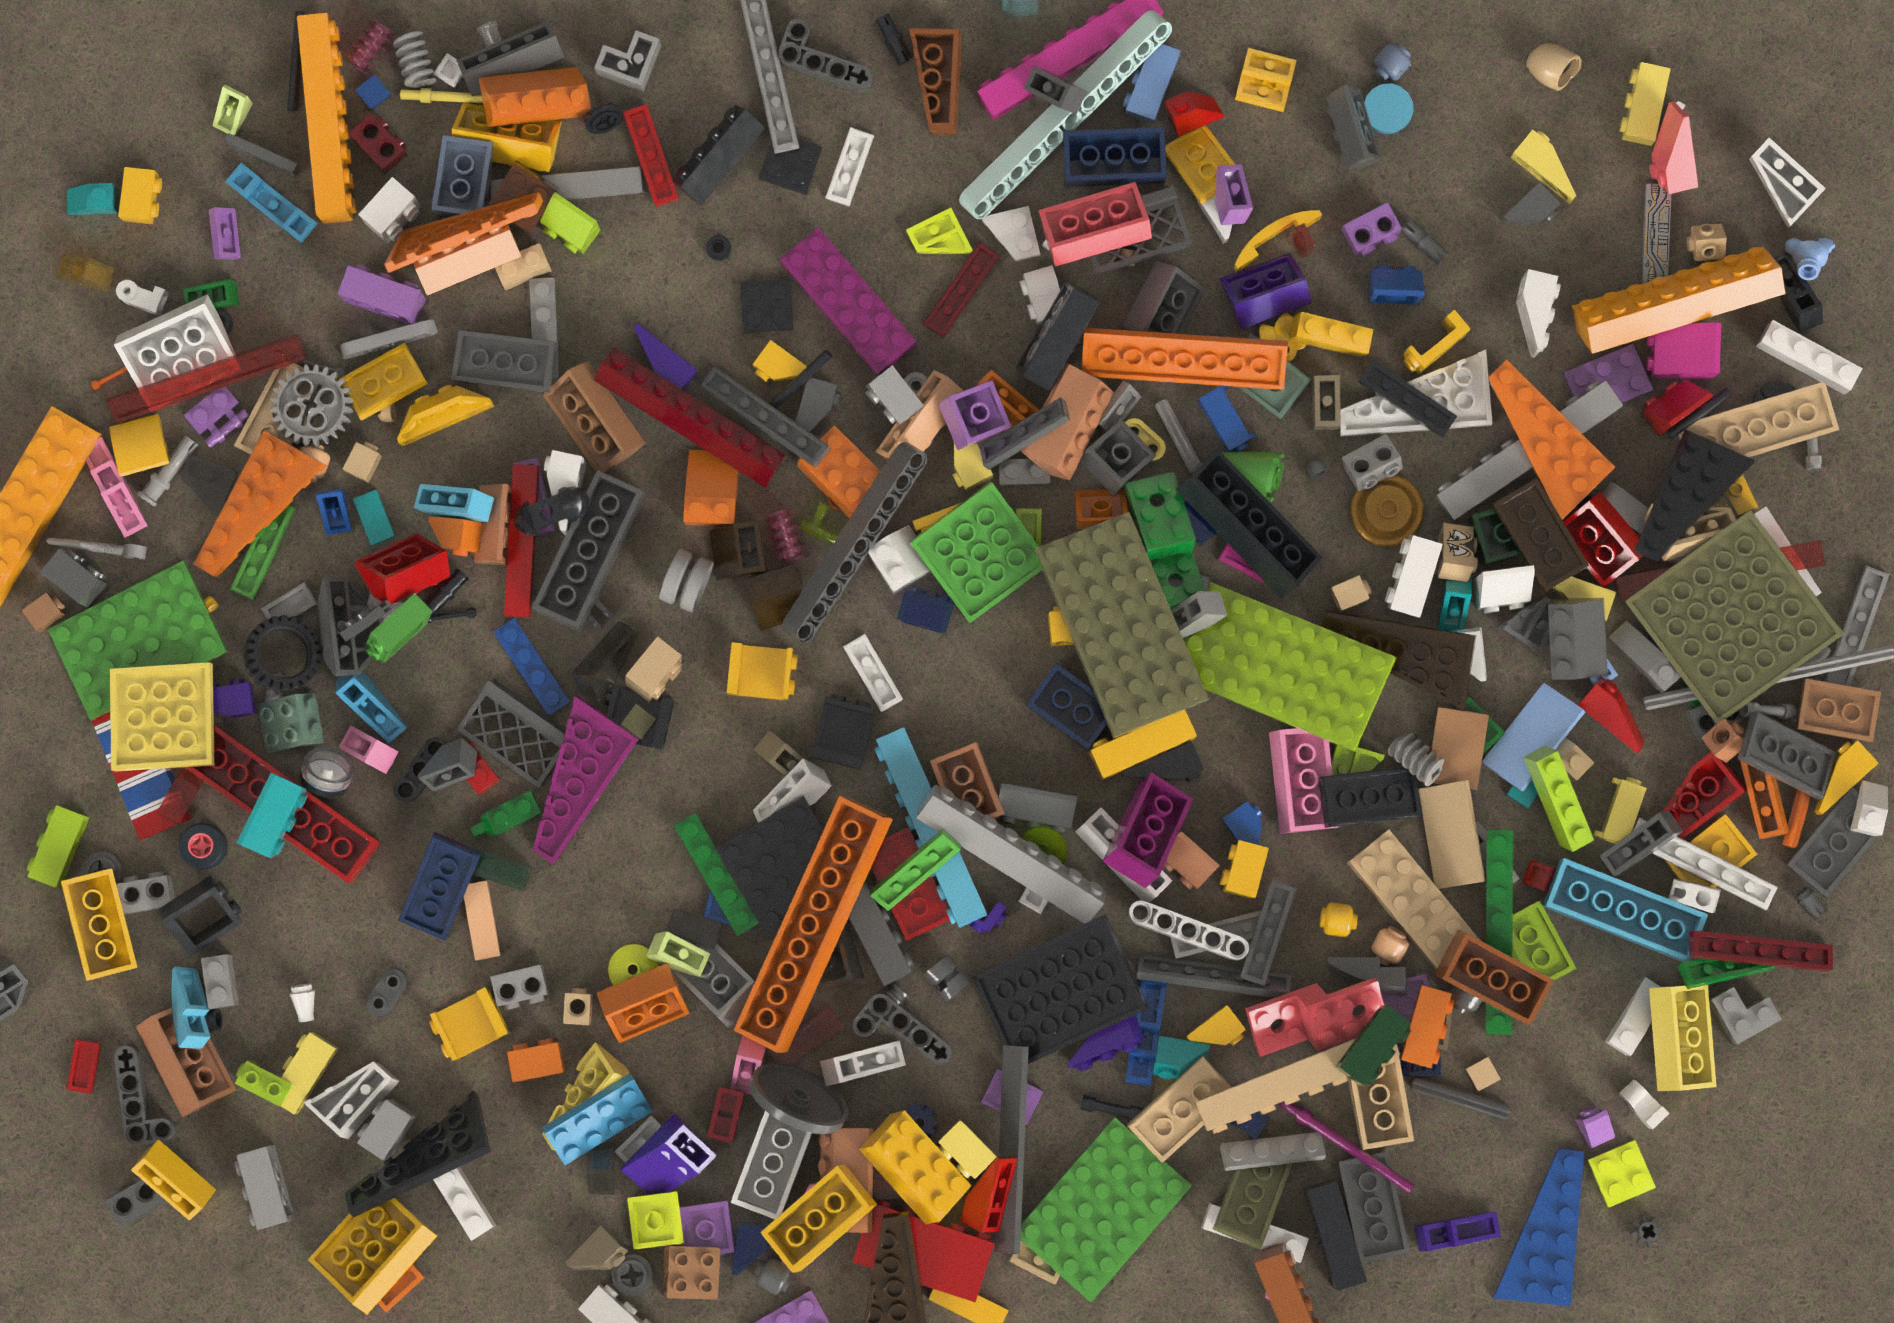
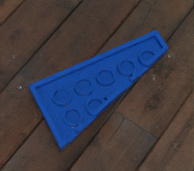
(1545, 1250)

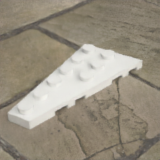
(1457, 387)

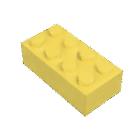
(1682, 1038)

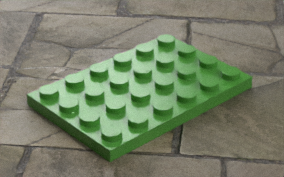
(140, 627)
(1102, 1209)

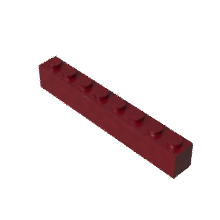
(689, 417)

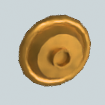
(1387, 511)

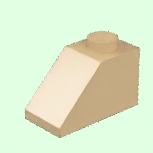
(1573, 759)

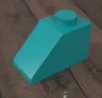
(92, 199)
(1454, 604)
(1176, 1056)

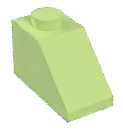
(678, 954)

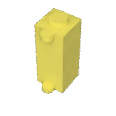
(1622, 810)

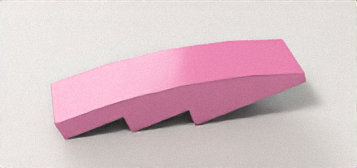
(115, 490)

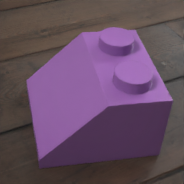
(974, 415)

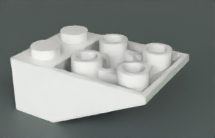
(1534, 305)

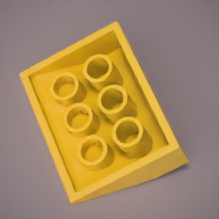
(372, 1252)

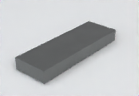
(262, 155)

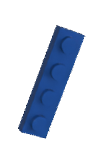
(531, 667)

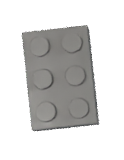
(264, 1187)

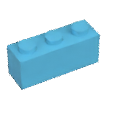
(454, 502)

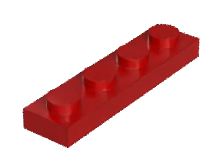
(651, 155)

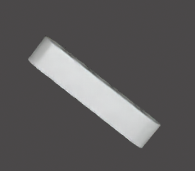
(1198, 939)

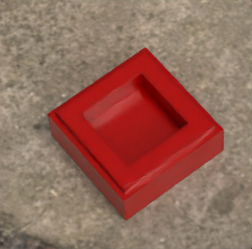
(1539, 876)

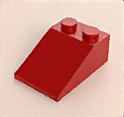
(1674, 405)

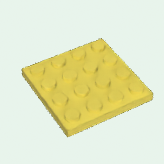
(162, 716)

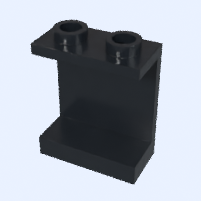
(621, 703)

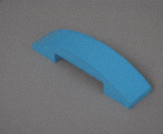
(271, 203)

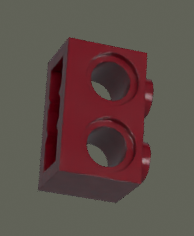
(375, 146)
(726, 1114)

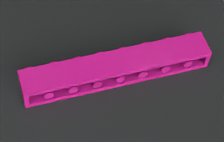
(1064, 56)

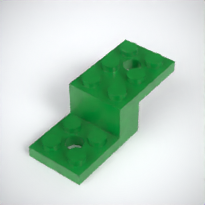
(1166, 534)

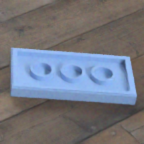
(1541, 722)

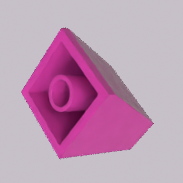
(1686, 352)

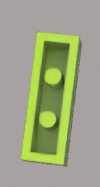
(57, 846)

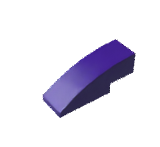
(1457, 1231)

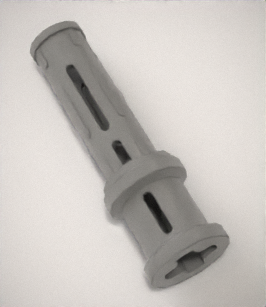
(160, 480)

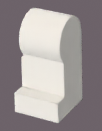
(140, 298)
(1694, 895)
(1643, 1104)

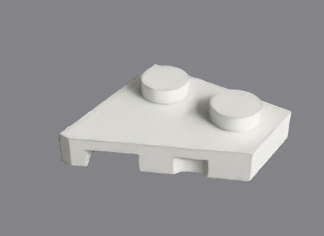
(1015, 232)

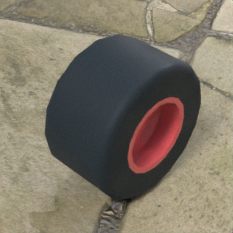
(198, 839)

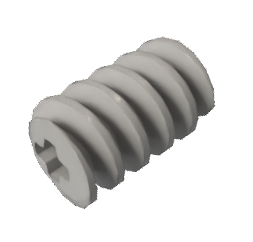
(412, 60)
(1416, 758)

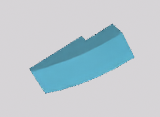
(189, 1008)

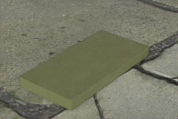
(1251, 1203)

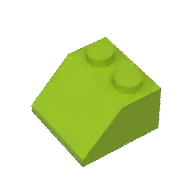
(569, 224)

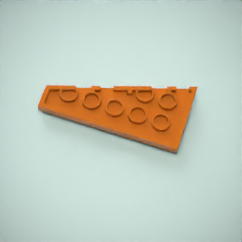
(451, 232)
(1557, 451)
(261, 493)

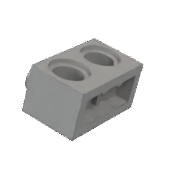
(1369, 458)
(146, 900)
(518, 980)

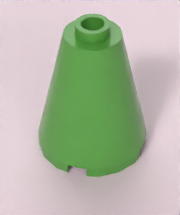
(1260, 468)

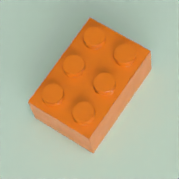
(843, 473)

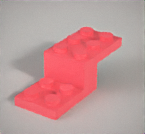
(1313, 1016)

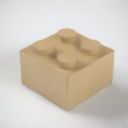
(653, 670)

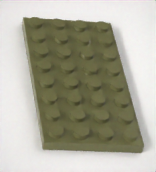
(1121, 624)

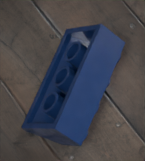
(1114, 157)

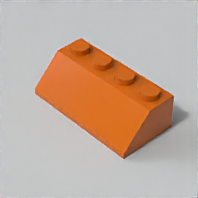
(534, 96)

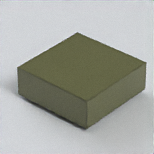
(638, 721)

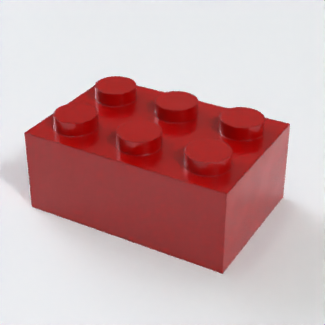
(1603, 539)

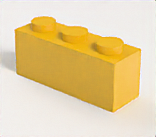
(1331, 334)
(173, 1179)

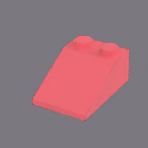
(1673, 153)

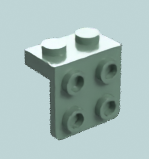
(290, 722)

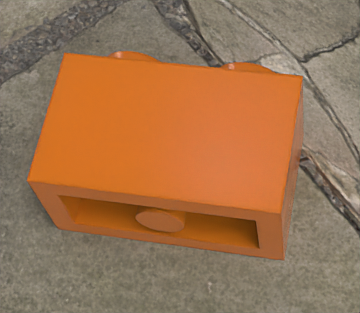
(535, 1061)

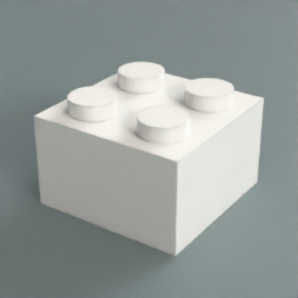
(390, 210)

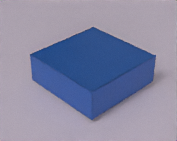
(373, 92)

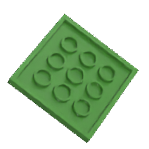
(979, 552)

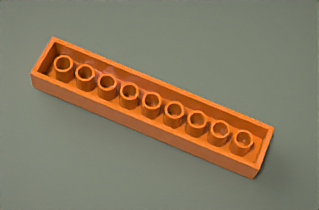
(813, 924)

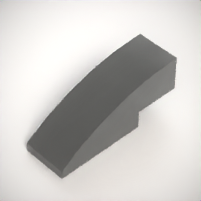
(1359, 969)

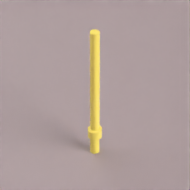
(426, 95)

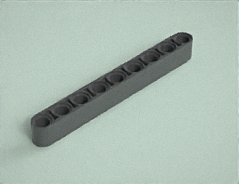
(854, 542)

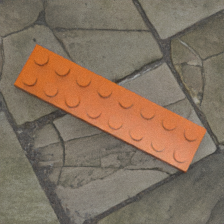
(1184, 358)

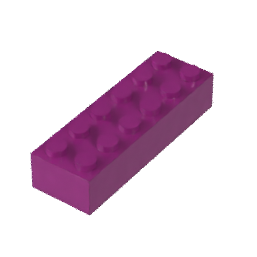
(848, 302)

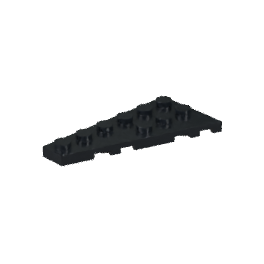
(1692, 485)
(430, 1154)

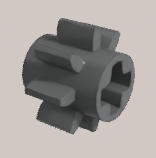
(1653, 1228)

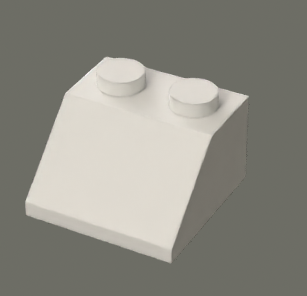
(898, 559)

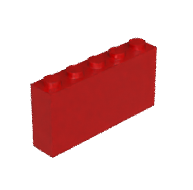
(945, 1255)

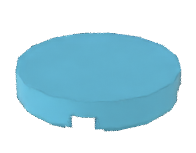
(1389, 108)

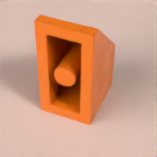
(457, 534)

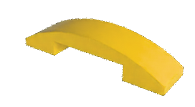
(1249, 253)

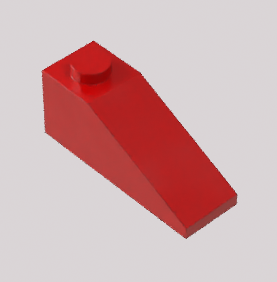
(1609, 708)
(988, 1198)

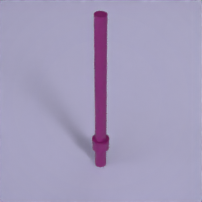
(1304, 1117)

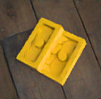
(1265, 80)
(139, 445)

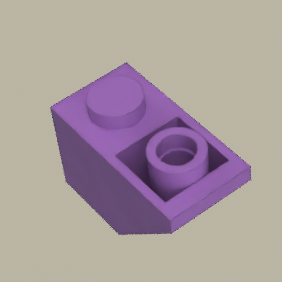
(1595, 1126)

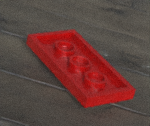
(921, 907)

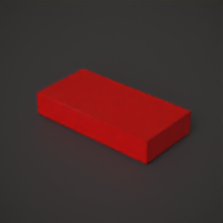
(84, 1066)

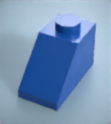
(1244, 823)

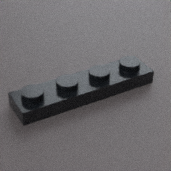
(1407, 399)

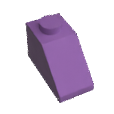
(1232, 195)

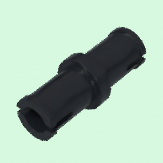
(893, 39)
(446, 591)

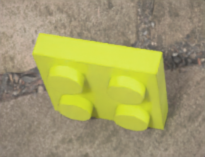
(1621, 1173)
(655, 1220)

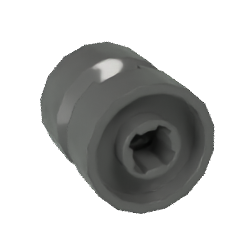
(946, 978)

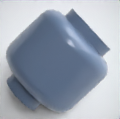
(1392, 61)

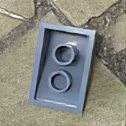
(462, 176)

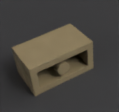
(1326, 402)

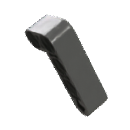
(828, 61)
(906, 1032)
(137, 1094)

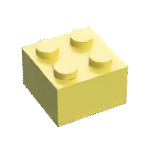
(966, 1149)

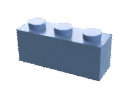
(1151, 84)

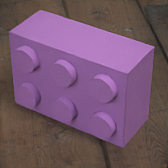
(382, 294)

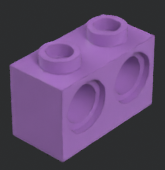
(1368, 224)

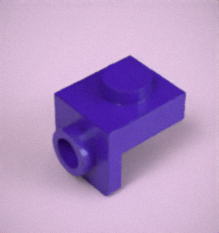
(995, 917)

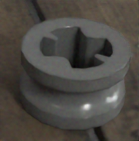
(897, 994)

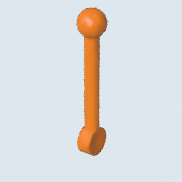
(95, 384)

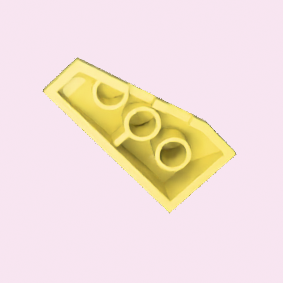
(597, 1072)

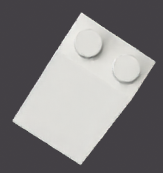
(564, 471)
(1504, 588)

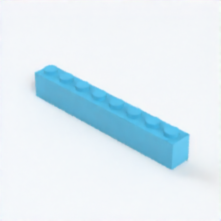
(913, 787)

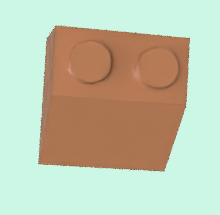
(1189, 862)

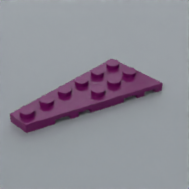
(585, 766)

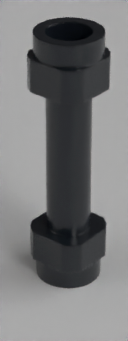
(1090, 1103)

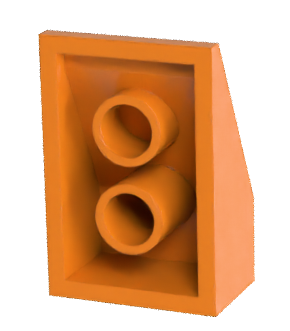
(710, 491)

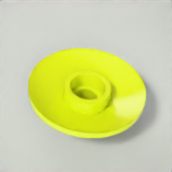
(626, 956)

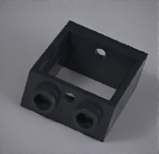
(189, 899)

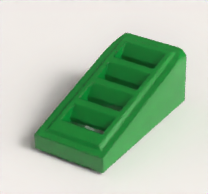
(230, 290)

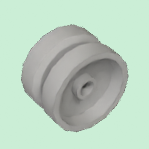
(683, 579)

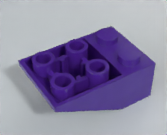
(669, 1158)

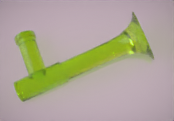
(814, 527)

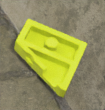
(939, 235)

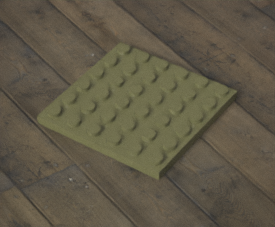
(1734, 617)

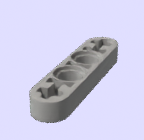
(388, 339)

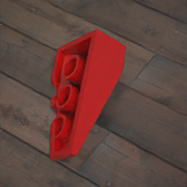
(1704, 793)

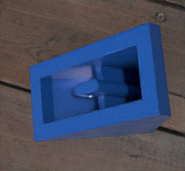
(334, 510)

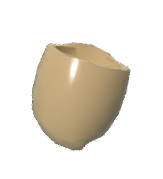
(1548, 63)

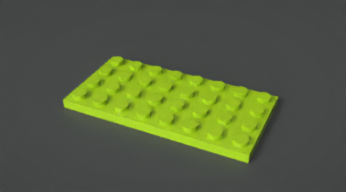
(1290, 669)

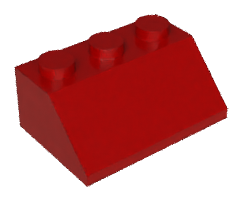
(403, 568)

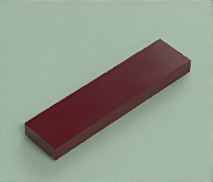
(961, 290)

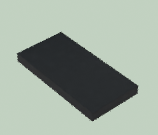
(1369, 797)

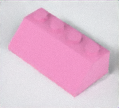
(1296, 765)

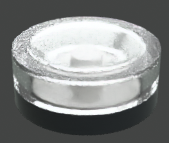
(326, 772)

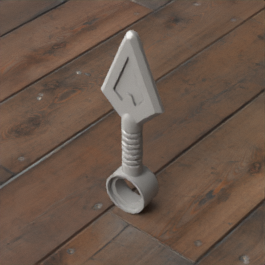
(126, 550)

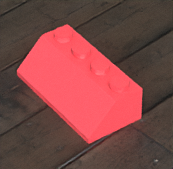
(1095, 224)

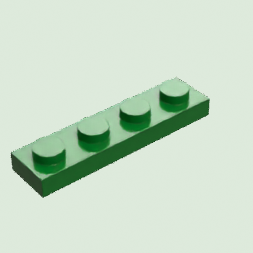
(1705, 971)

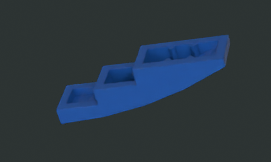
(1142, 1058)

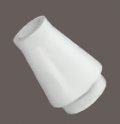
(303, 1001)

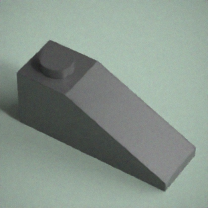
(816, 403)
(1641, 842)

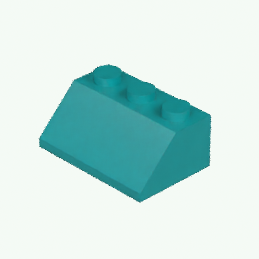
(272, 816)

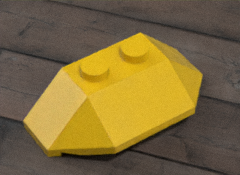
(440, 412)

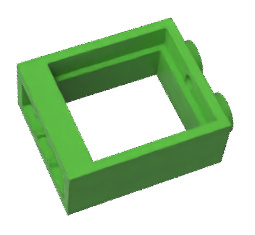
(398, 629)

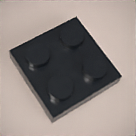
(791, 168)
(767, 306)

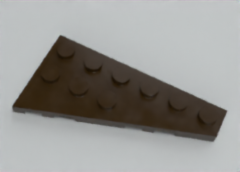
(1424, 655)
(895, 1279)

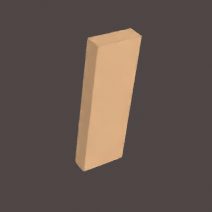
(481, 921)

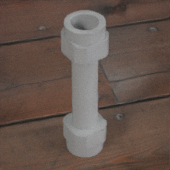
(1812, 461)
(1782, 711)

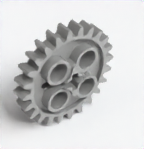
(333, 413)

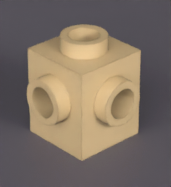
(1707, 242)

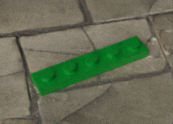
(716, 874)

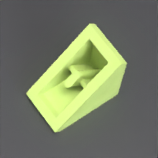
(231, 110)

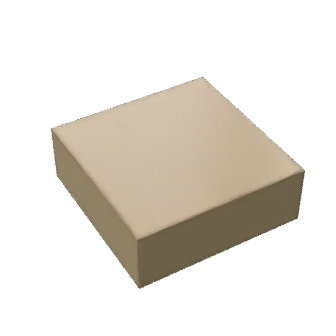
(1482, 1073)

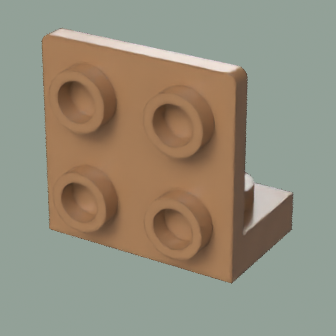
(691, 1272)

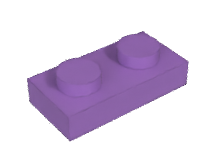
(224, 233)

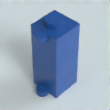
(1225, 420)

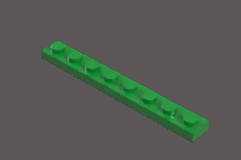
(1499, 912)

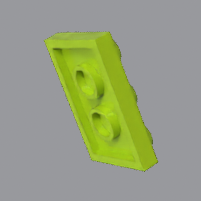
(1538, 943)

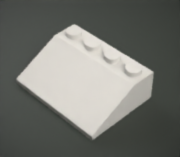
(174, 343)

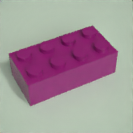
(1148, 830)

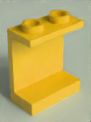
(761, 672)
(469, 1024)

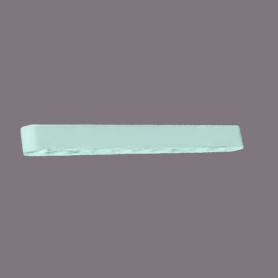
(1047, 130)

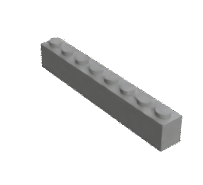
(1513, 462)
(1012, 854)

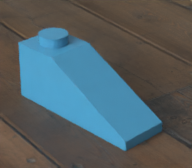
(371, 705)

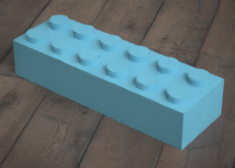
(1623, 909)

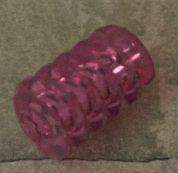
(369, 47)
(786, 536)

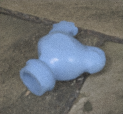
(1809, 255)

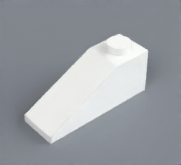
(803, 780)
(1633, 1021)
(862, 1063)

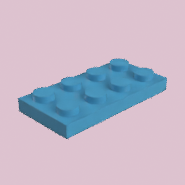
(597, 1119)

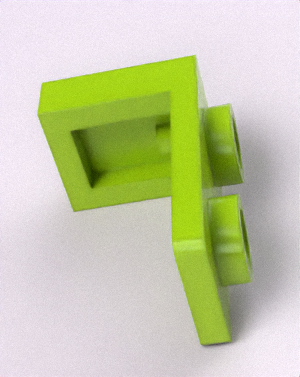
(262, 1082)

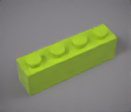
(1558, 798)

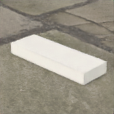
(849, 166)
(873, 673)

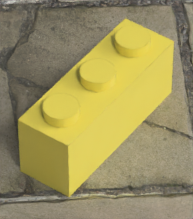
(1644, 103)
(306, 1069)

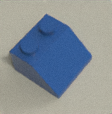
(1395, 285)

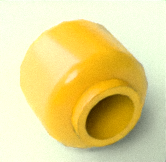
(1338, 919)

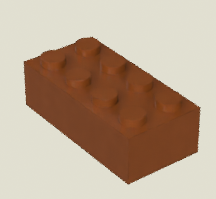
(1494, 977)

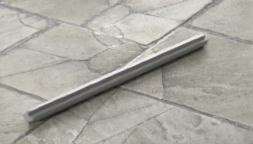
(1804, 670)

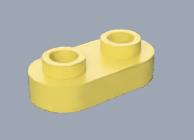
(1148, 436)

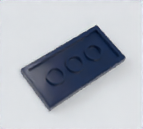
(439, 886)

